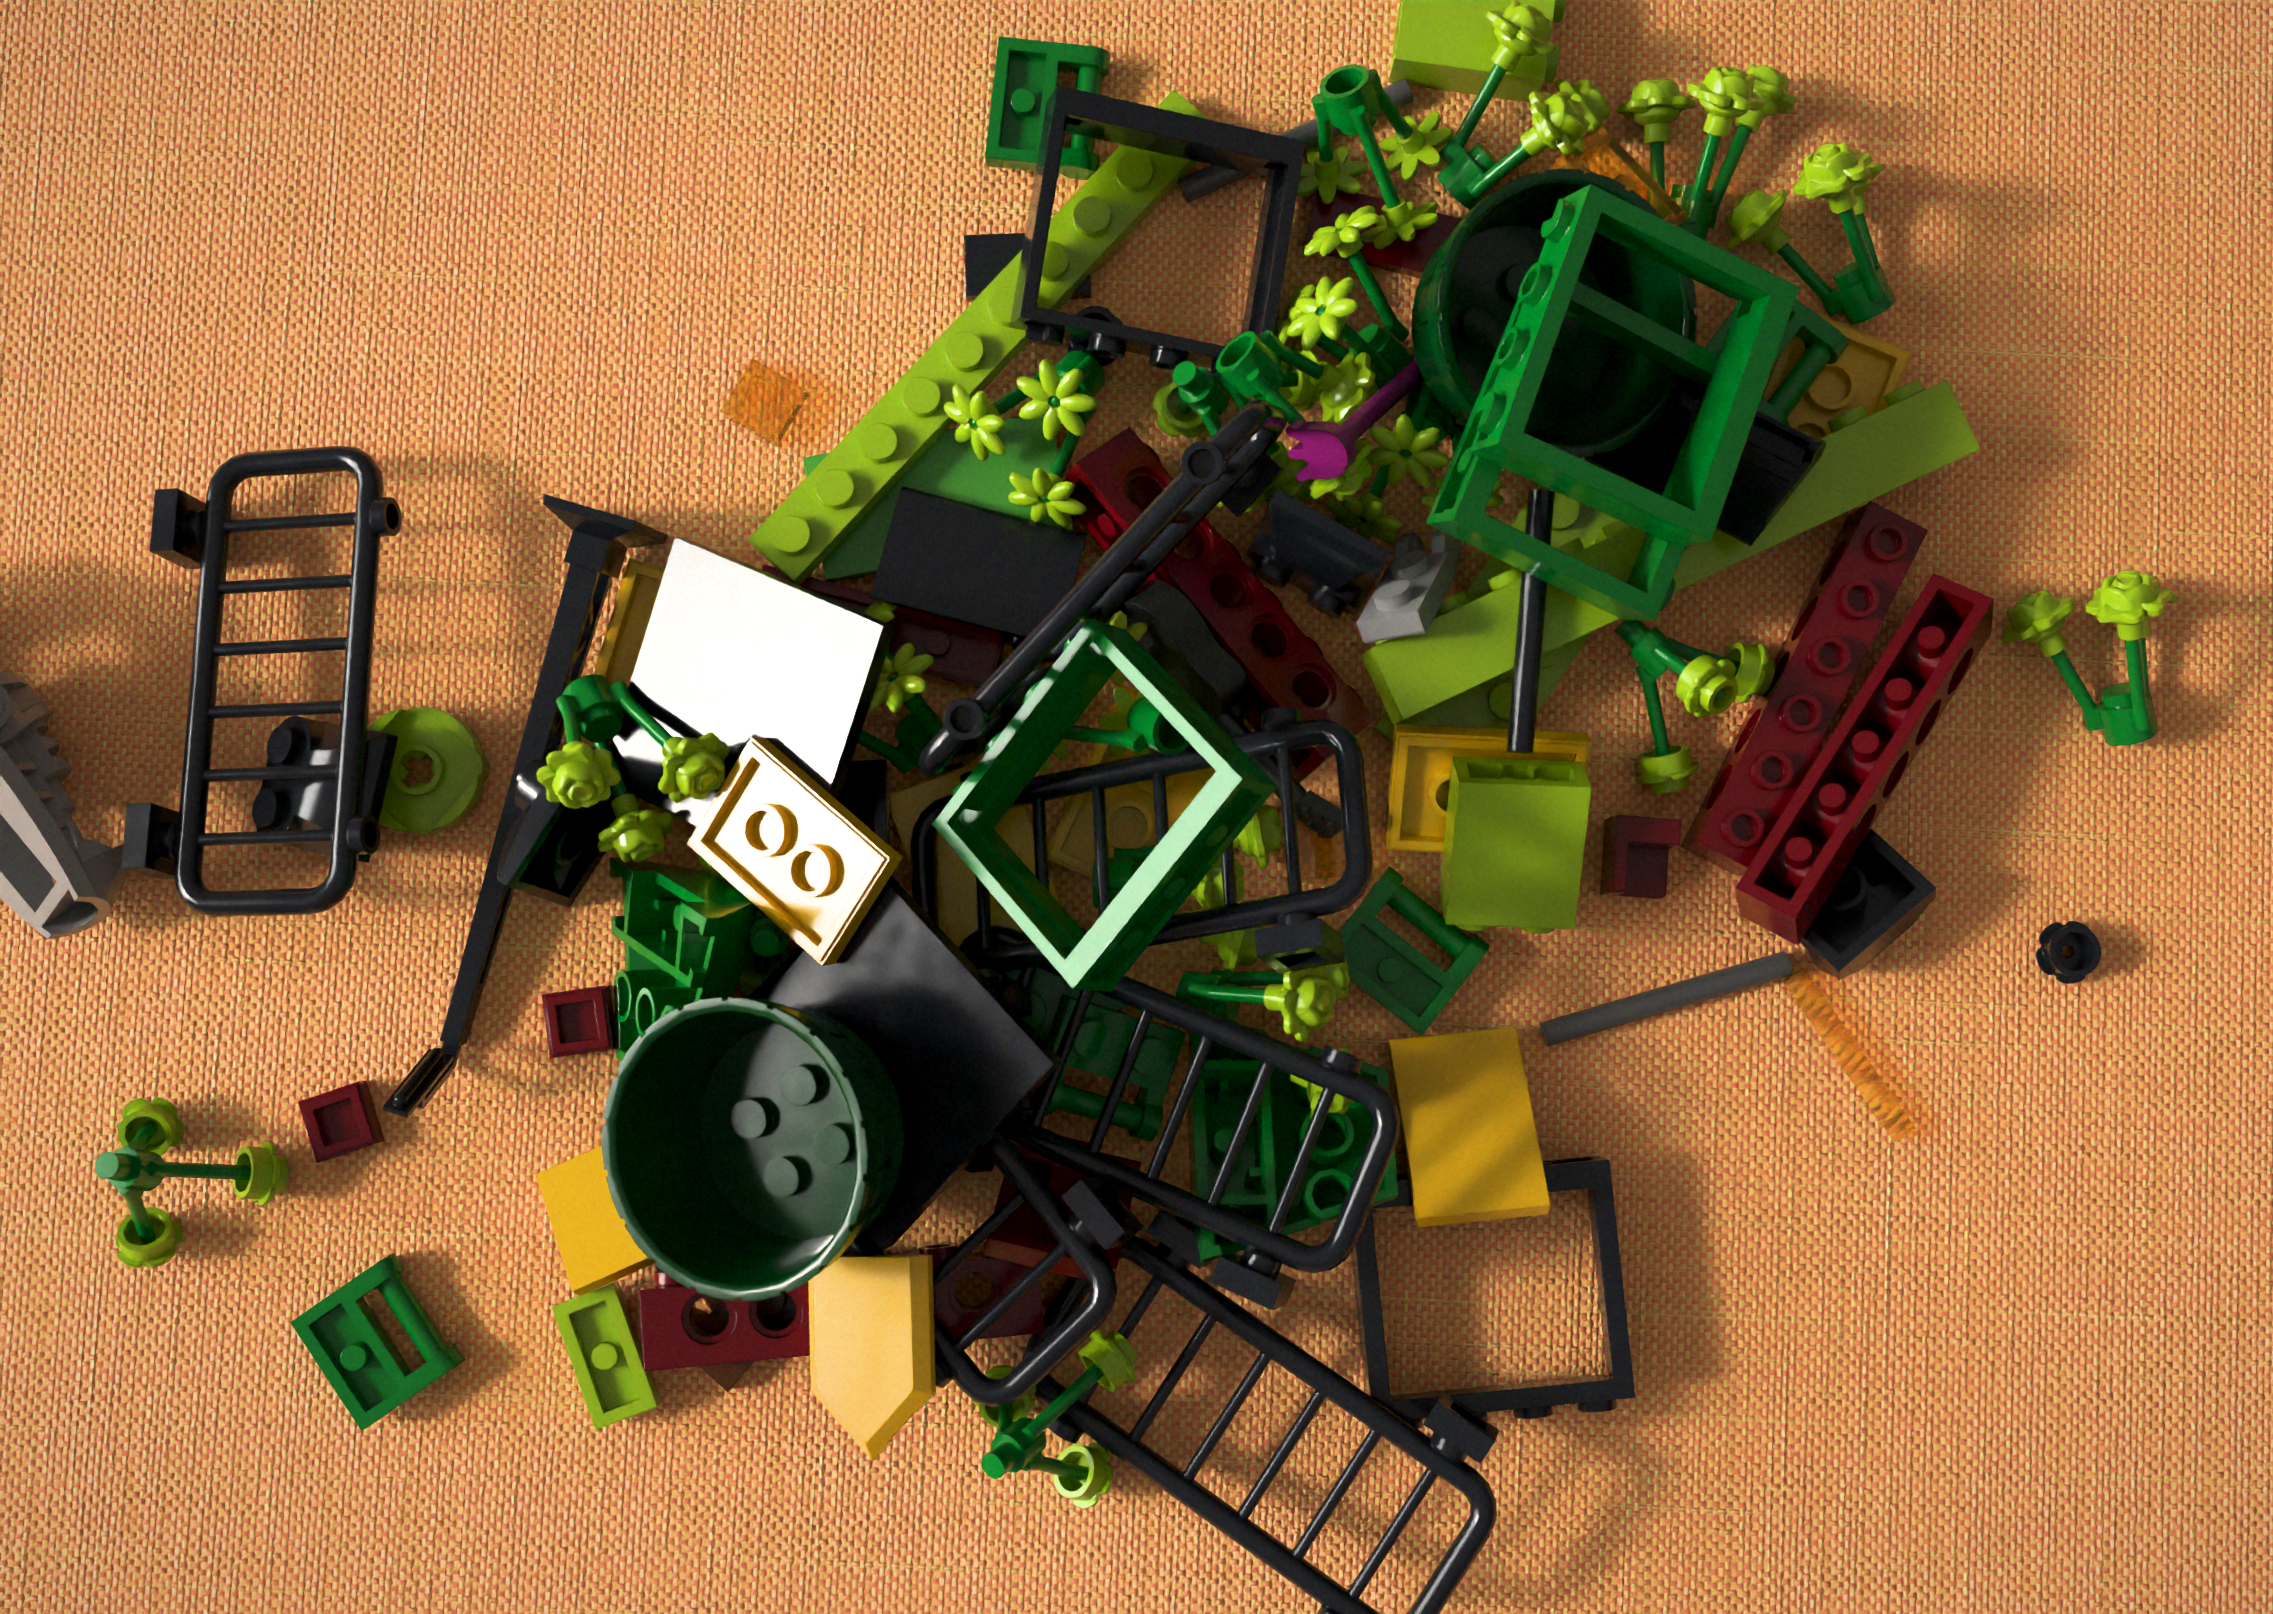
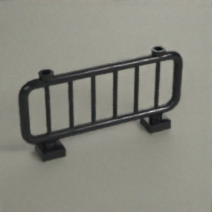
(1225, 469)
(197, 537)
(1297, 940)
(1095, 1219)
(1256, 1271)
(1454, 1427)

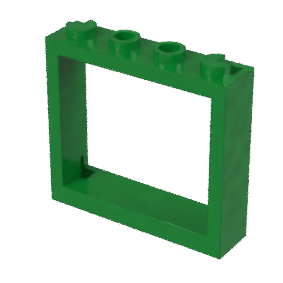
(1730, 398)
(1471, 479)
(1172, 868)

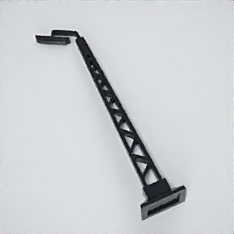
(594, 557)

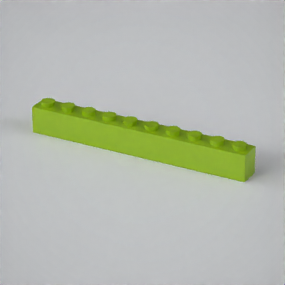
(1859, 463)

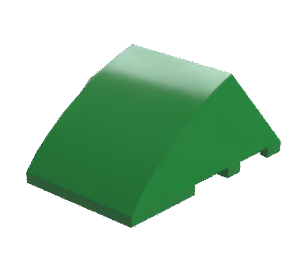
(681, 942)
(1273, 1146)

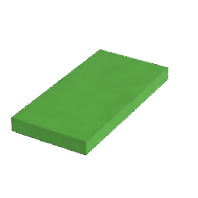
(950, 472)

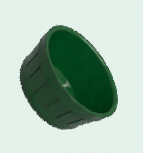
(1593, 386)
(749, 1144)

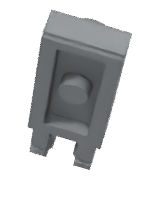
(1411, 588)

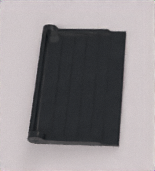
(1766, 476)
(974, 563)

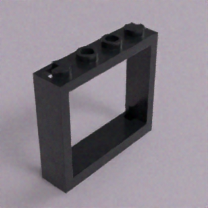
(1172, 135)
(1528, 1398)

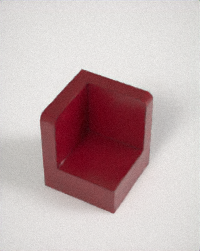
(1637, 855)

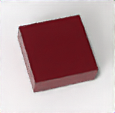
(579, 1021)
(341, 1121)

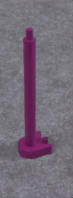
(1331, 446)

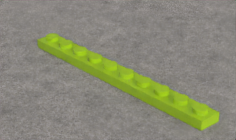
(967, 353)

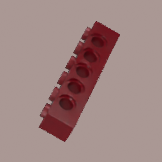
(1211, 567)
(1807, 686)
(1865, 758)
(676, 1341)

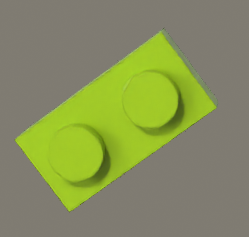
(606, 1355)

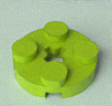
(457, 770)

